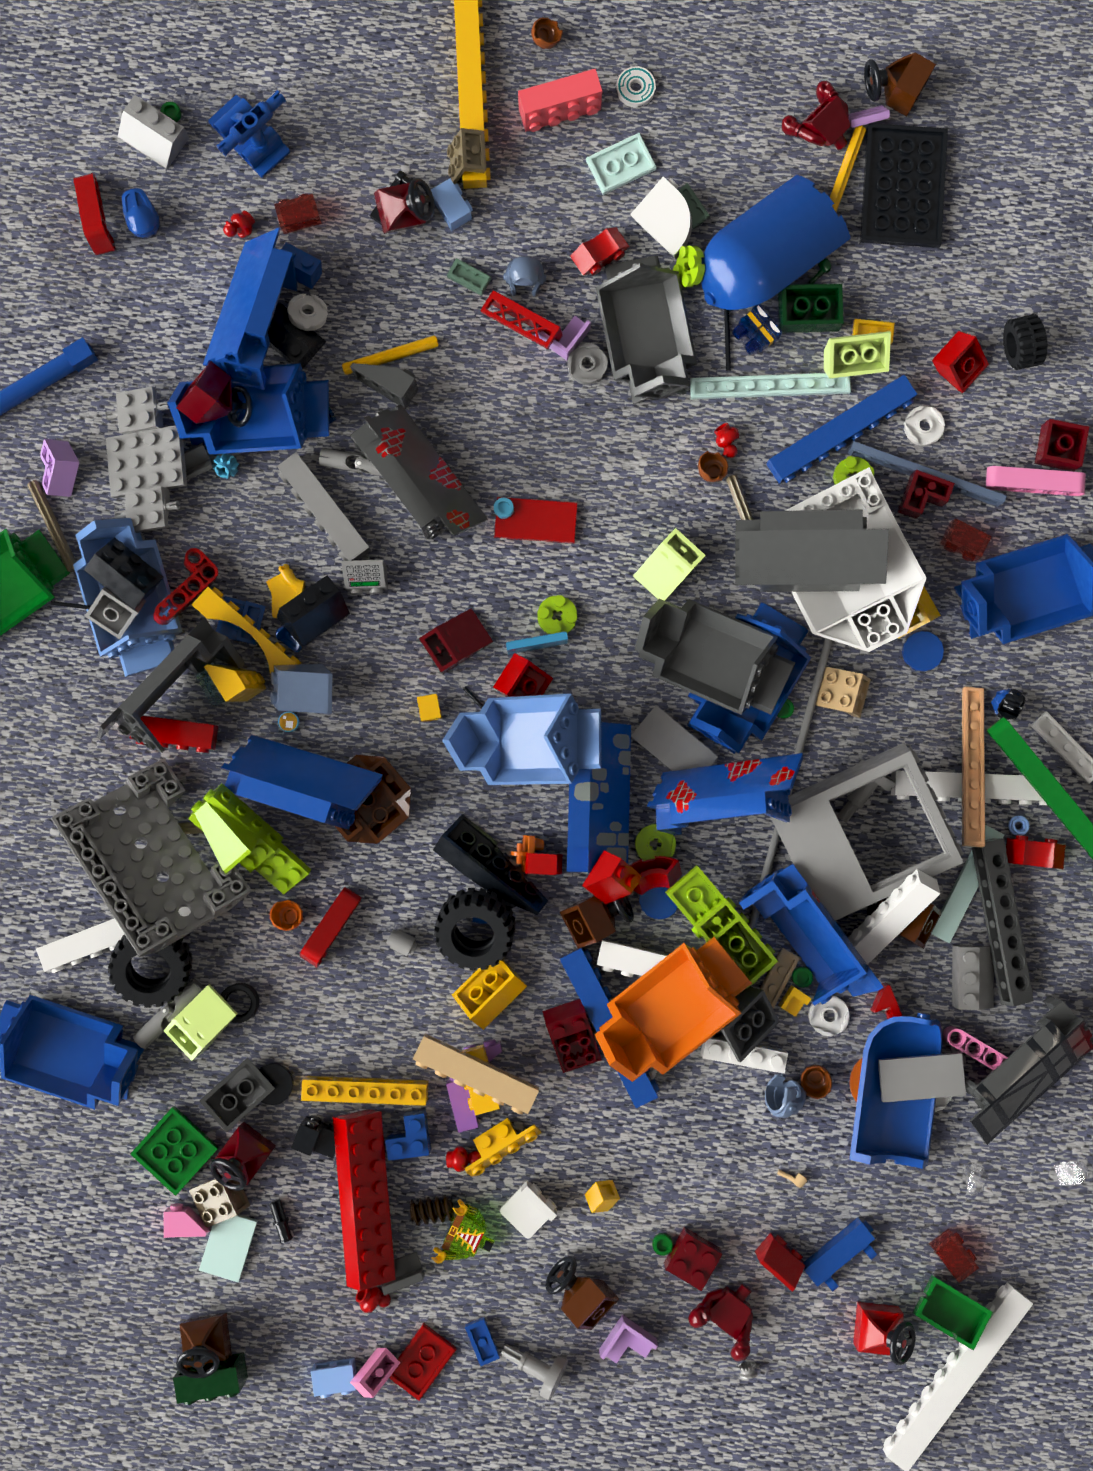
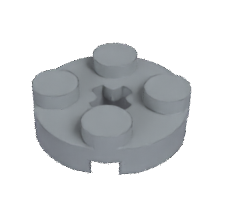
(579, 356)

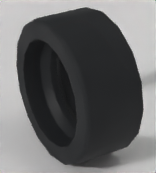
(251, 992)

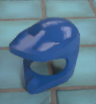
(140, 213)

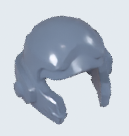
(525, 272)
(784, 1097)

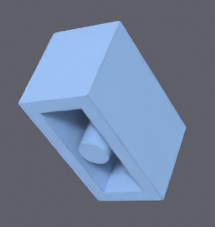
(451, 204)
(333, 1377)

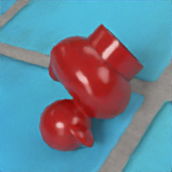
(239, 223)
(725, 436)
(460, 1158)
(371, 1298)

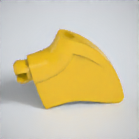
(284, 588)

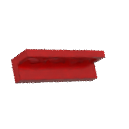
(522, 315)

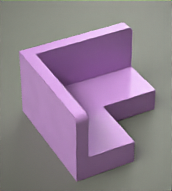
(571, 338)
(60, 467)
(627, 1334)

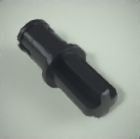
(280, 1221)

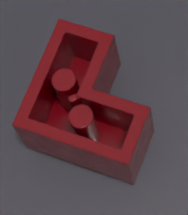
(922, 489)

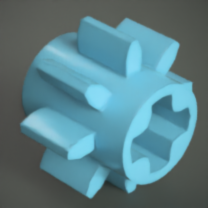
(225, 465)

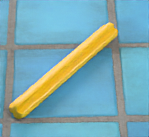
(847, 166)
(394, 353)

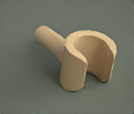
(799, 1180)

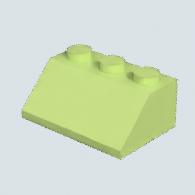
(857, 354)

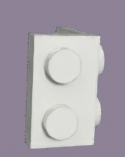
(528, 1209)

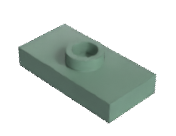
(696, 208)
(469, 277)

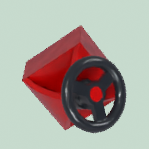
(881, 1331)

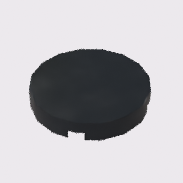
(280, 1079)

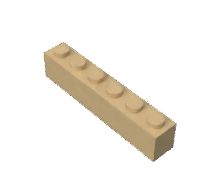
(476, 1074)

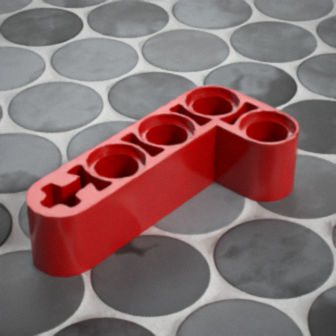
(93, 214)
(183, 590)
(330, 927)

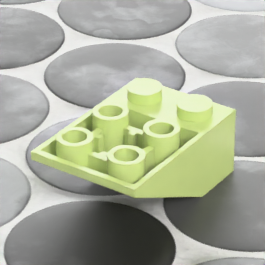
(669, 565)
(200, 1022)

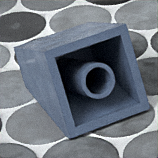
(302, 688)

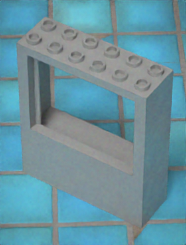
(823, 851)

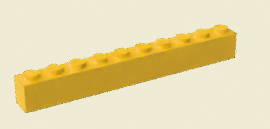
(471, 78)

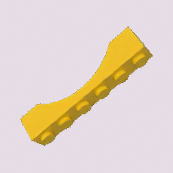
(215, 607)

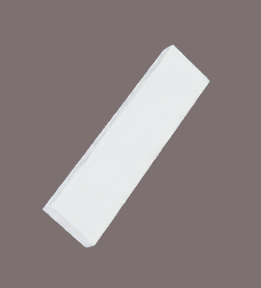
(1065, 746)

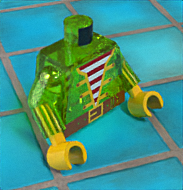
(464, 1235)

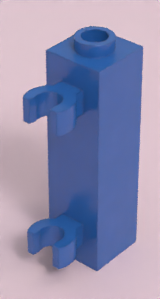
(838, 1252)

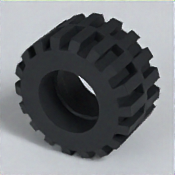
(1025, 342)

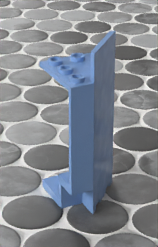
(145, 641)
(527, 740)

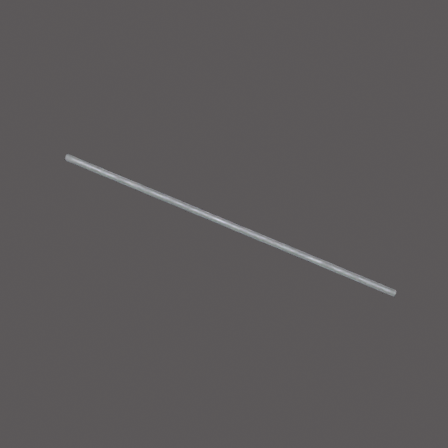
(799, 749)

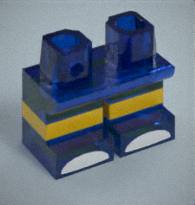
(758, 329)

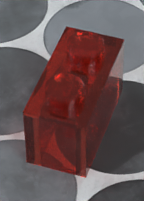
(297, 213)
(965, 540)
(953, 1255)

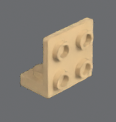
(843, 691)

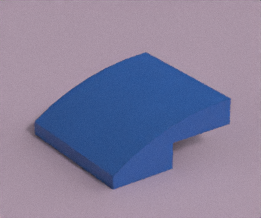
(236, 633)

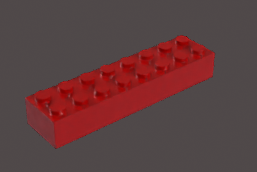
(364, 1199)

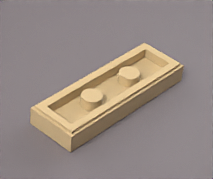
(779, 975)

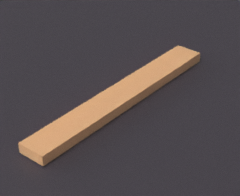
(973, 767)

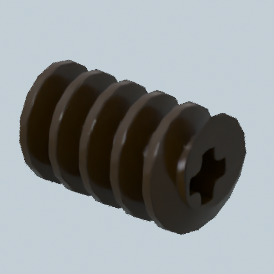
(431, 1210)

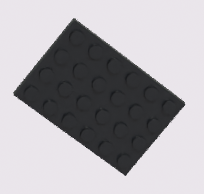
(904, 185)

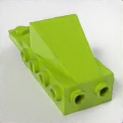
(245, 838)
(717, 918)

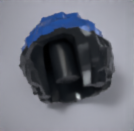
(1008, 703)

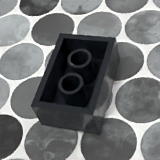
(123, 573)

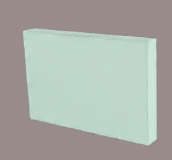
(621, 163)
(228, 1247)

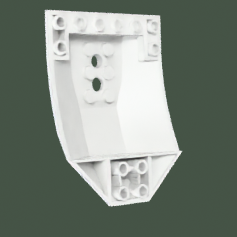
(877, 610)

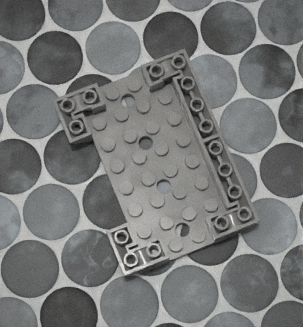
(129, 875)

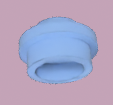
(1024, 825)

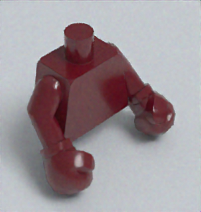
(825, 123)
(730, 1313)

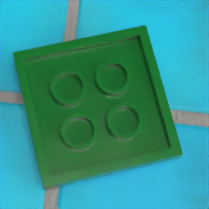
(174, 1150)

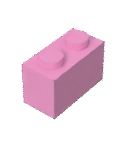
(375, 1372)

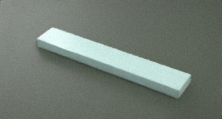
(960, 895)

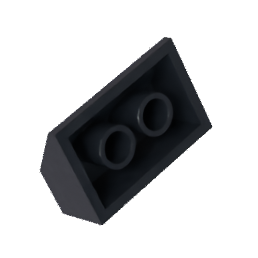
(291, 342)
(313, 611)

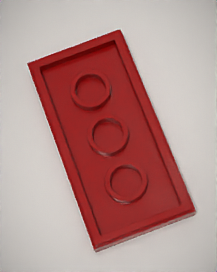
(539, 521)

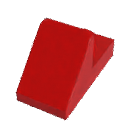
(543, 863)
(886, 999)

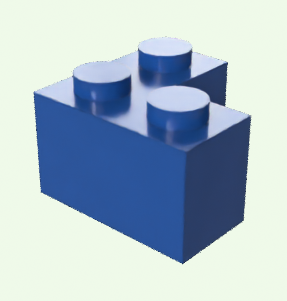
(414, 1141)

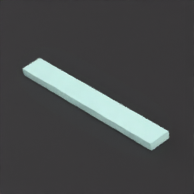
(768, 386)

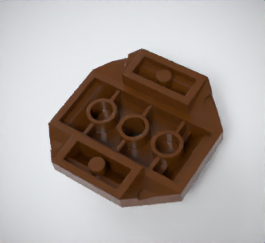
(389, 804)

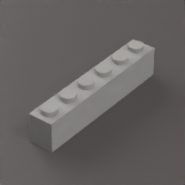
(323, 507)

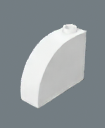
(665, 216)

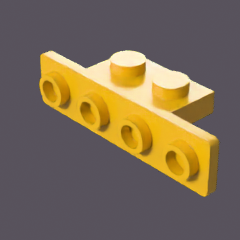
(498, 1143)

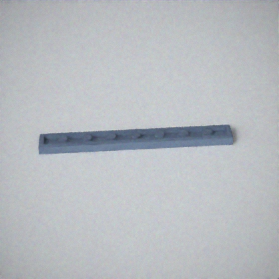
(908, 467)

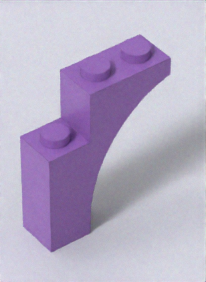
(458, 1095)

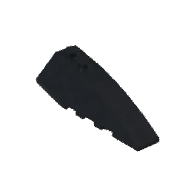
(481, 861)

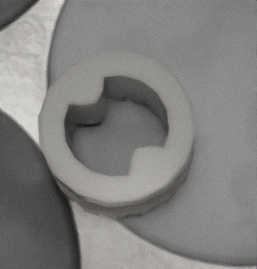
(747, 1370)

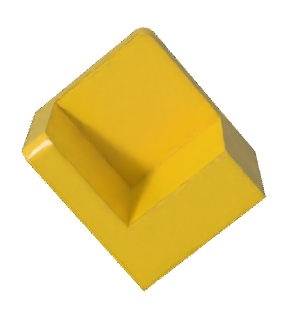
(429, 708)
(794, 1000)
(602, 1196)

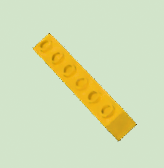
(364, 1090)

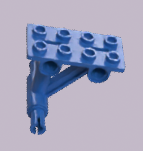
(248, 134)

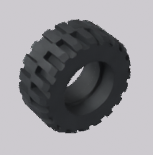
(471, 952)
(145, 990)

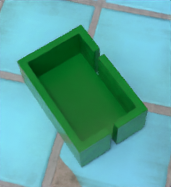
(952, 1312)

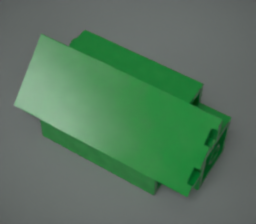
(26, 576)

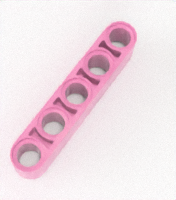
(1035, 481)
(981, 1050)

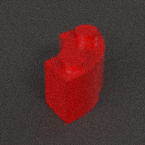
(600, 251)
(1034, 853)
(657, 872)

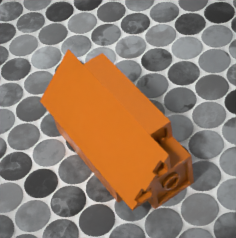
(672, 1009)

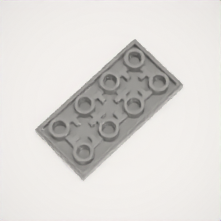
(671, 742)
(921, 1077)

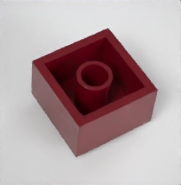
(1061, 445)
(693, 1258)

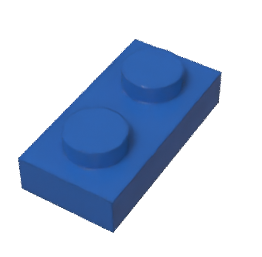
(482, 1341)

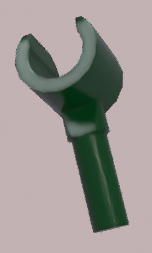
(825, 267)

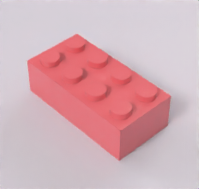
(560, 100)

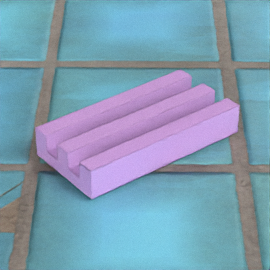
(868, 116)

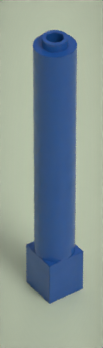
(75, 357)

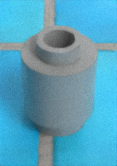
(402, 942)

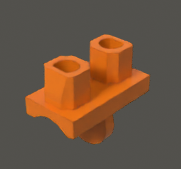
(528, 845)

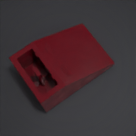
(456, 640)
(571, 1035)

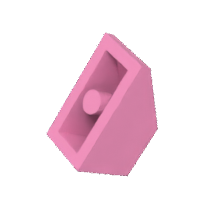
(183, 1222)

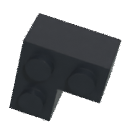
(315, 1136)

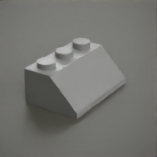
(151, 132)
(972, 977)

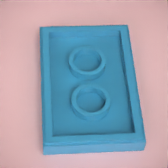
(537, 642)

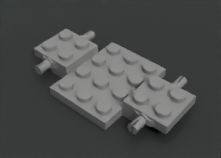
(144, 459)

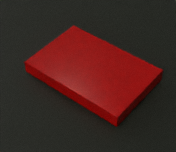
(422, 1361)

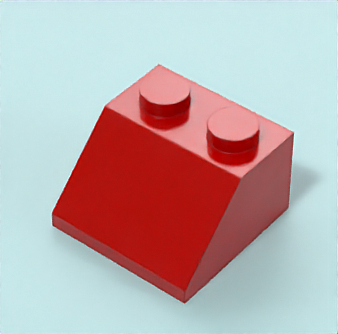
(961, 361)
(522, 678)
(611, 878)
(780, 1260)

